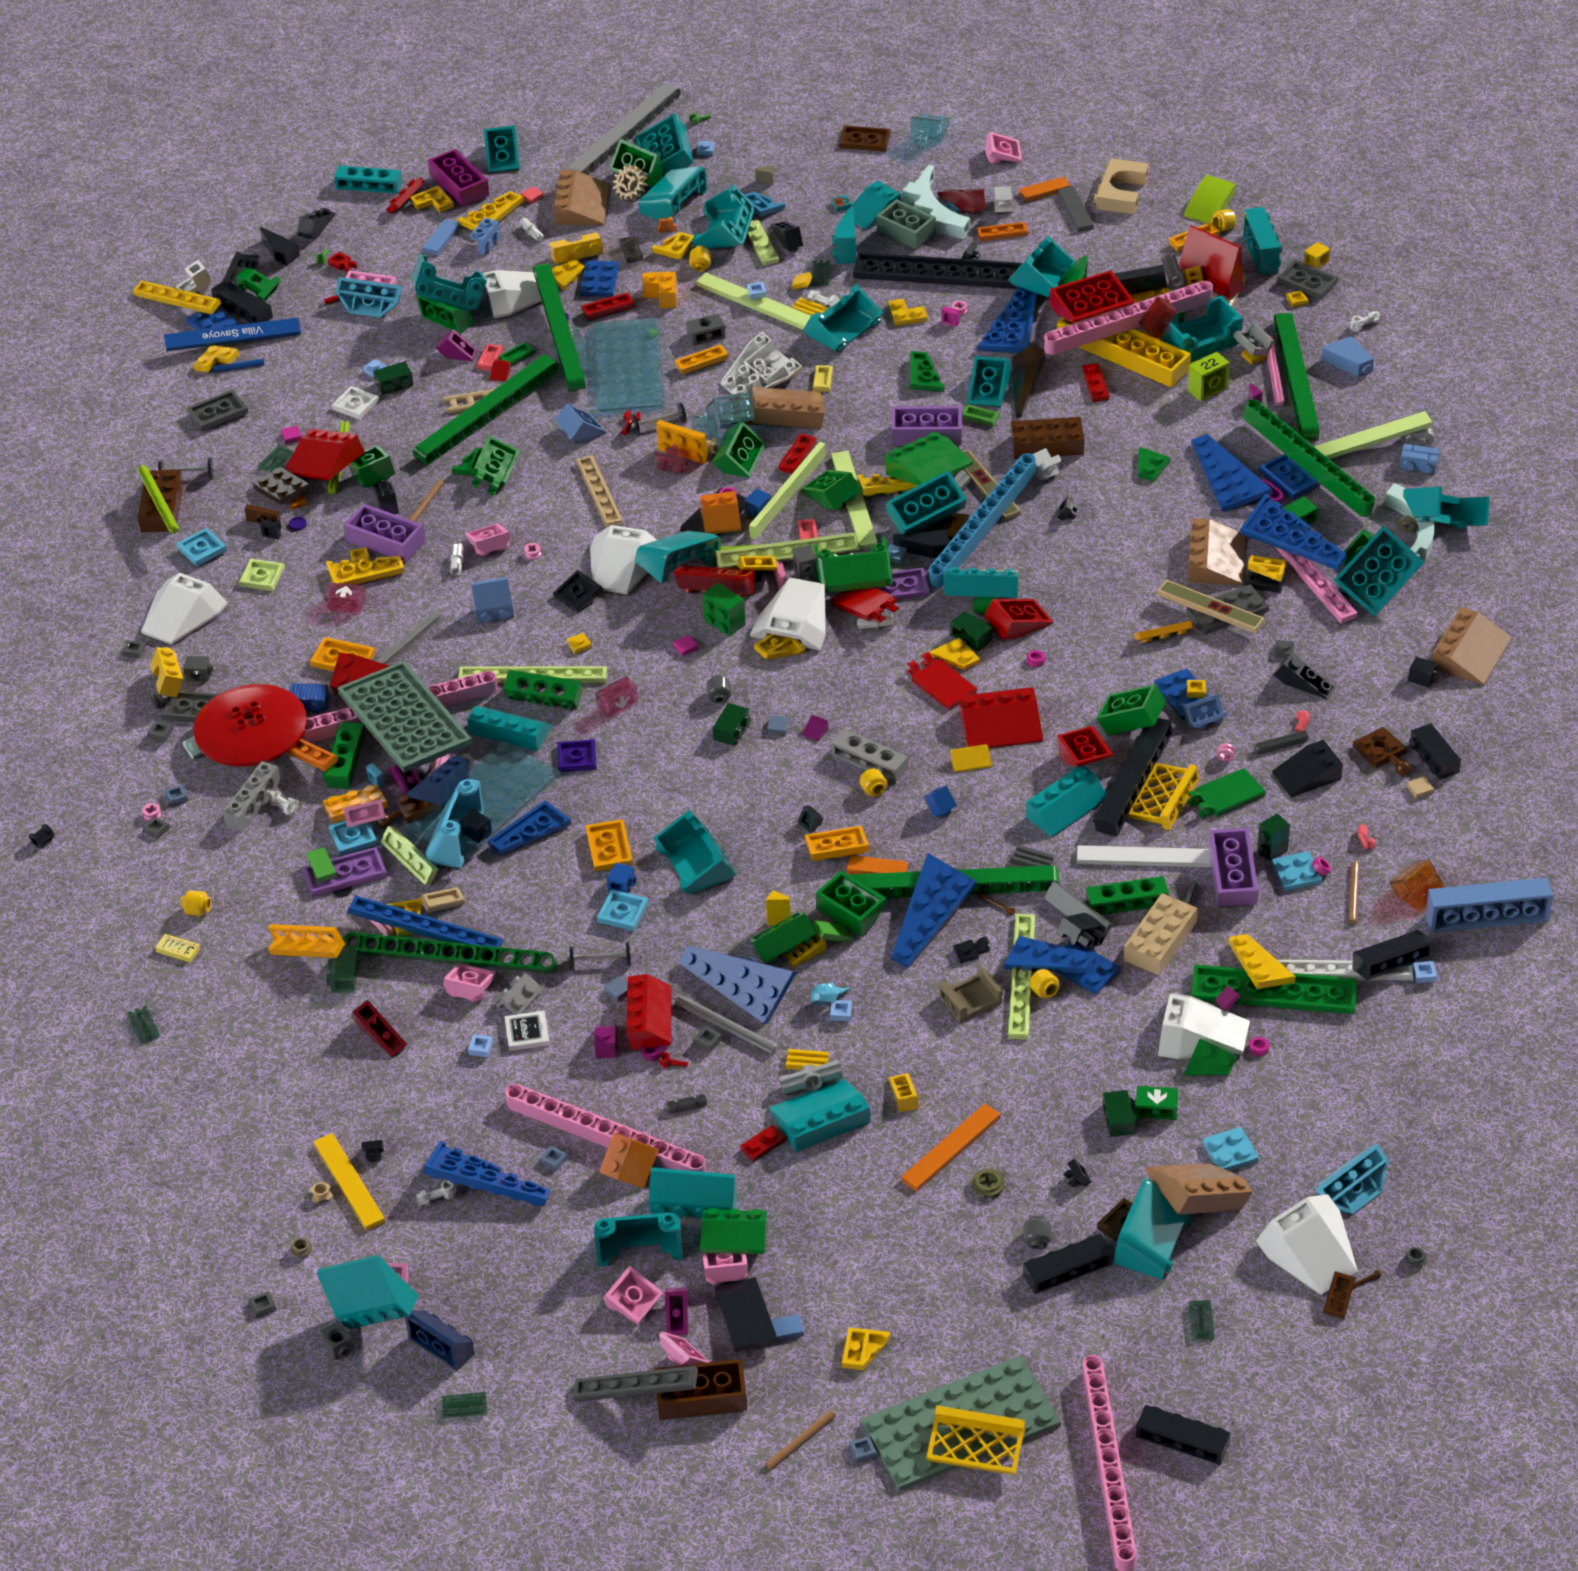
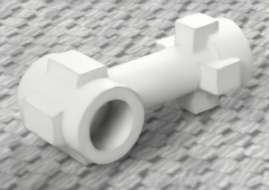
(815, 296)
(1357, 321)
(290, 805)
(447, 1191)

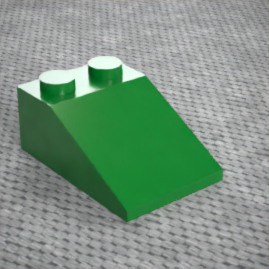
(832, 488)

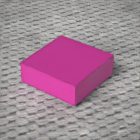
(950, 316)
(291, 434)
(685, 645)

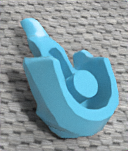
(826, 993)

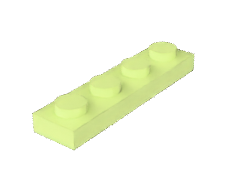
(762, 244)
(409, 855)

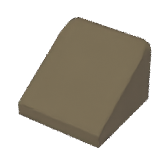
(764, 175)

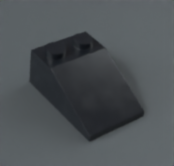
(1309, 769)

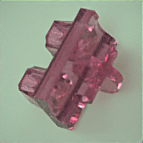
(678, 462)

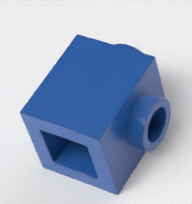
(756, 502)
(940, 801)
(621, 878)

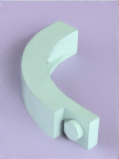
(1424, 530)

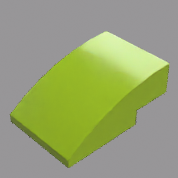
(1210, 196)

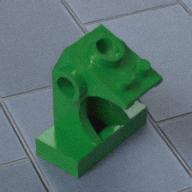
(264, 290)

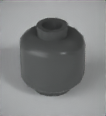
(718, 689)
(1037, 1232)

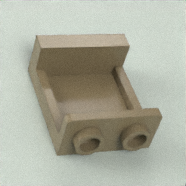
(971, 995)

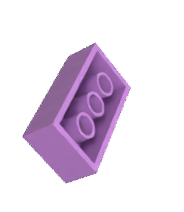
(919, 421)
(384, 532)
(1233, 867)

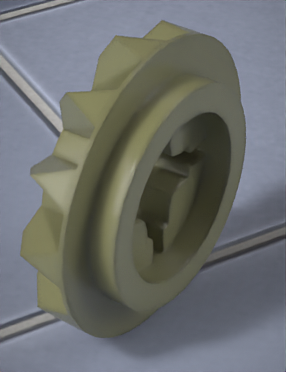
(994, 1177)

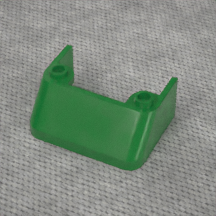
(854, 570)

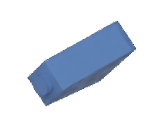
(1348, 356)

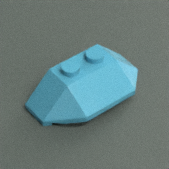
(367, 297)
(1356, 1180)

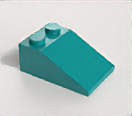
(502, 149)
(872, 202)
(845, 239)
(989, 381)

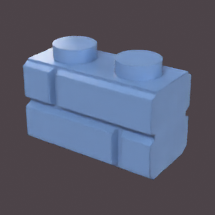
(1419, 458)

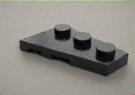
(239, 262)

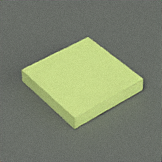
(261, 574)

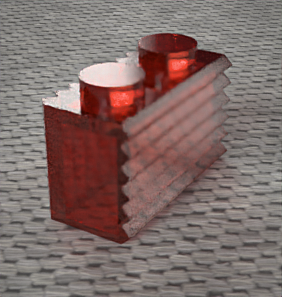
(1158, 317)

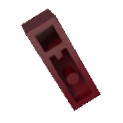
(965, 199)
(378, 1028)

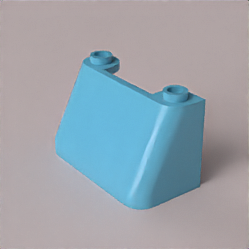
(444, 844)

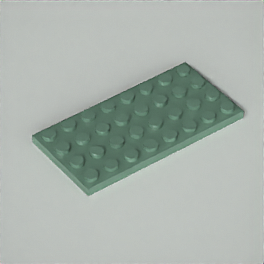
(404, 716)
(904, 1430)

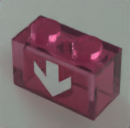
(345, 597)
(616, 696)

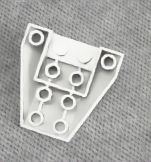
(510, 291)
(759, 366)
(614, 558)
(182, 608)
(795, 613)
(1192, 1019)
(1310, 1243)

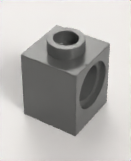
(197, 668)
(337, 1340)

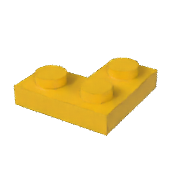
(433, 196)
(903, 316)
(215, 355)

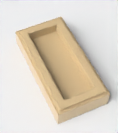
(442, 899)

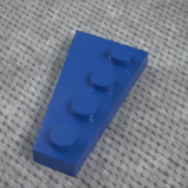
(530, 827)
(1037, 954)

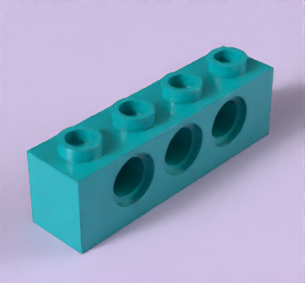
(368, 179)

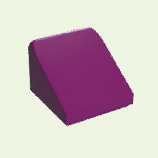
(1255, 393)
(815, 728)
(1227, 998)

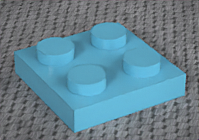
(201, 547)
(352, 838)
(1296, 871)
(622, 910)
(1231, 1149)

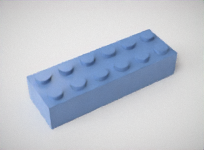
(1489, 905)

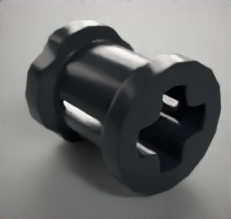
(41, 836)

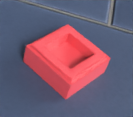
(532, 195)

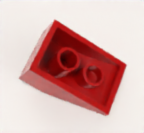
(1016, 617)
(351, 668)
(1082, 747)

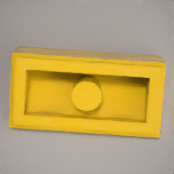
(757, 563)
(970, 758)
(777, 908)

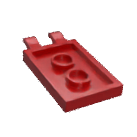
(865, 603)
(940, 681)

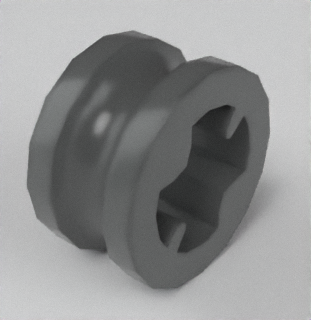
(157, 699)

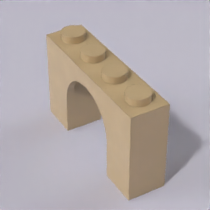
(1117, 172)

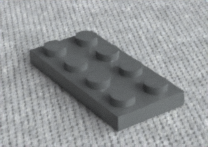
(1243, 598)

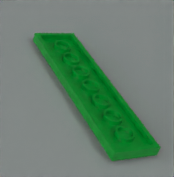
(1307, 992)

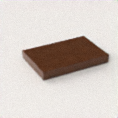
(865, 138)

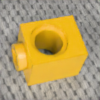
(1317, 255)

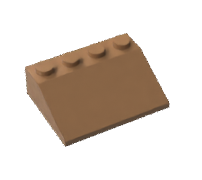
(580, 199)
(787, 407)
(1215, 553)
(1470, 647)
(1200, 1188)

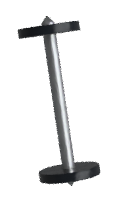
(681, 413)
(209, 467)
(572, 957)

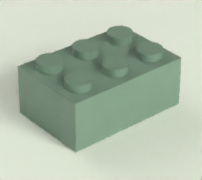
(906, 224)

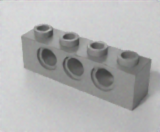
(869, 755)
(251, 796)

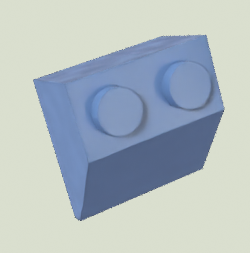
(578, 424)
(492, 600)

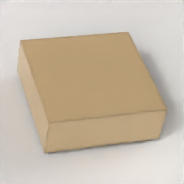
(1420, 787)

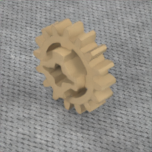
(629, 183)

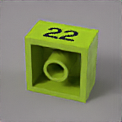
(1208, 376)

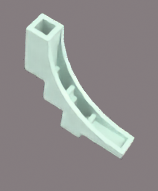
(922, 198)

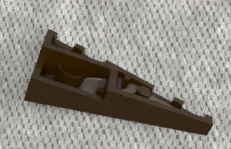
(1025, 372)

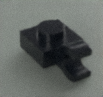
(970, 951)

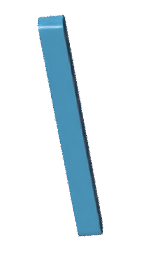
(983, 518)

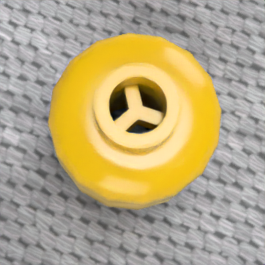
(1224, 220)
(700, 258)
(873, 782)
(195, 903)
(1044, 984)

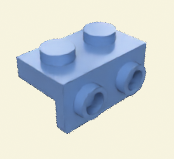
(486, 234)
(1204, 711)

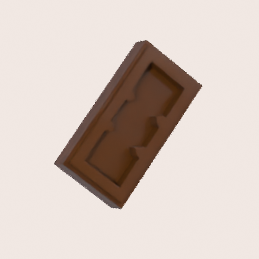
(257, 514)
(1339, 1295)

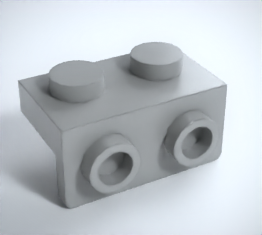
(1254, 340)
(520, 994)

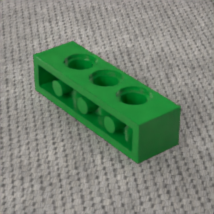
(517, 680)
(348, 749)
(1126, 895)

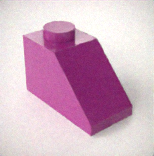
(456, 347)
(406, 780)
(605, 1041)
(676, 1310)

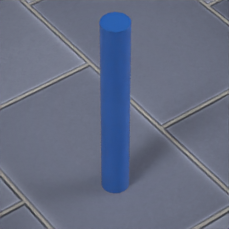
(238, 365)

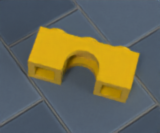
(585, 247)
(167, 668)

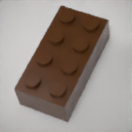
(1057, 435)
(171, 487)
(717, 1391)

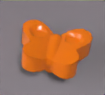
(666, 224)
(298, 501)

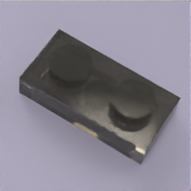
(630, 249)

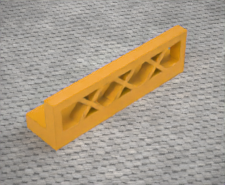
(308, 945)

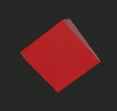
(500, 370)

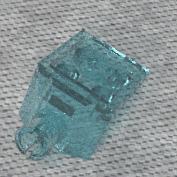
(928, 129)
(725, 411)

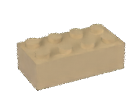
(1160, 934)

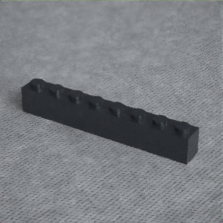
(1132, 777)

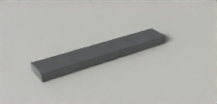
(635, 1383)

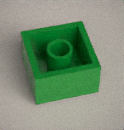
(372, 467)
(723, 609)

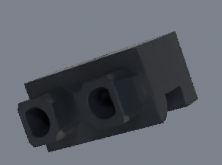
(1082, 930)

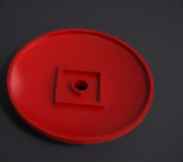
(233, 741)

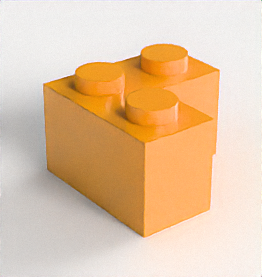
(661, 286)

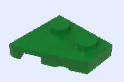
(467, 464)
(1151, 464)
(1209, 1060)

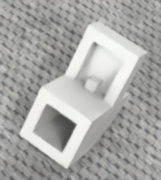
(1002, 199)
(198, 279)
(1045, 465)

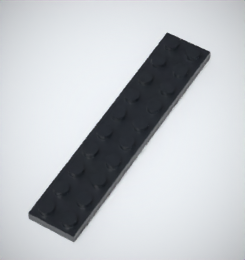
(934, 270)

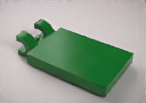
(494, 464)
(1226, 793)

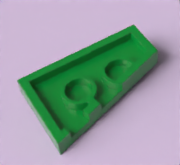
(923, 373)

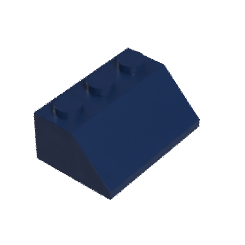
(442, 781)
(439, 1338)

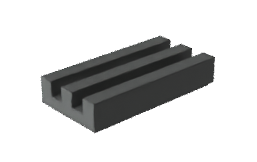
(1033, 857)

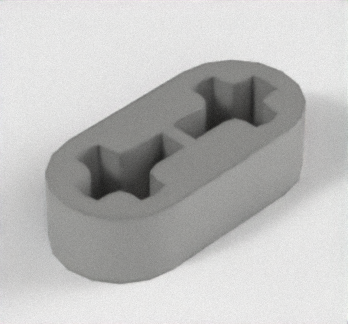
(1419, 437)

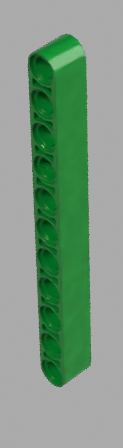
(559, 327)
(1297, 376)
(485, 409)
(1309, 458)
(987, 880)
(460, 951)

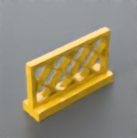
(1176, 797)
(976, 1422)

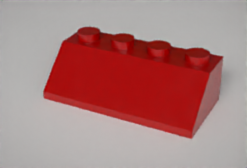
(648, 1012)

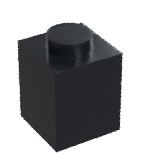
(1423, 672)
(476, 826)

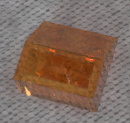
(1414, 883)

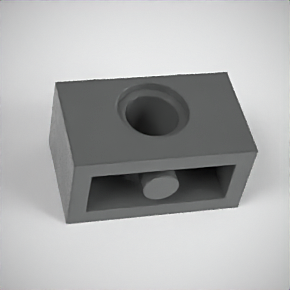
(705, 329)
(805, 563)

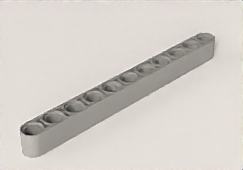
(626, 129)

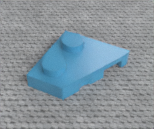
(763, 205)

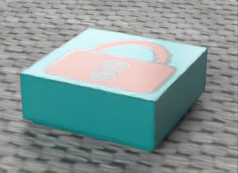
(841, 203)

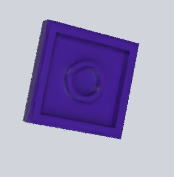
(576, 755)

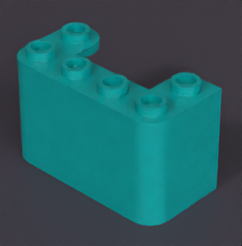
(447, 291)
(1207, 332)

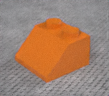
(720, 512)
(628, 1160)

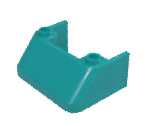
(1432, 505)

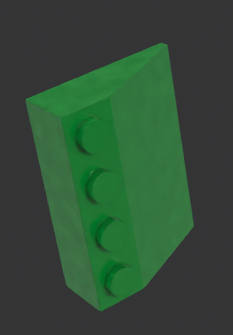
(925, 459)

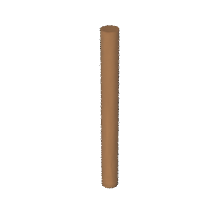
(426, 500)
(1353, 892)
(799, 1440)

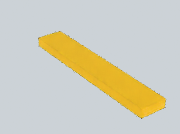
(176, 297)
(349, 1181)

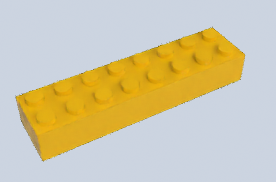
(1140, 354)

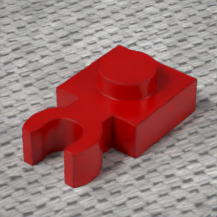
(341, 261)

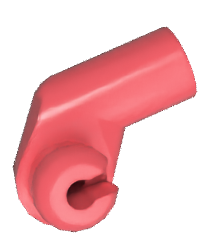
(1303, 717)
(1363, 836)

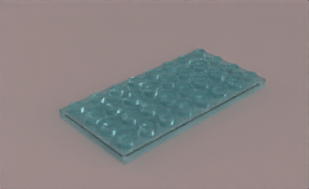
(627, 366)
(507, 784)

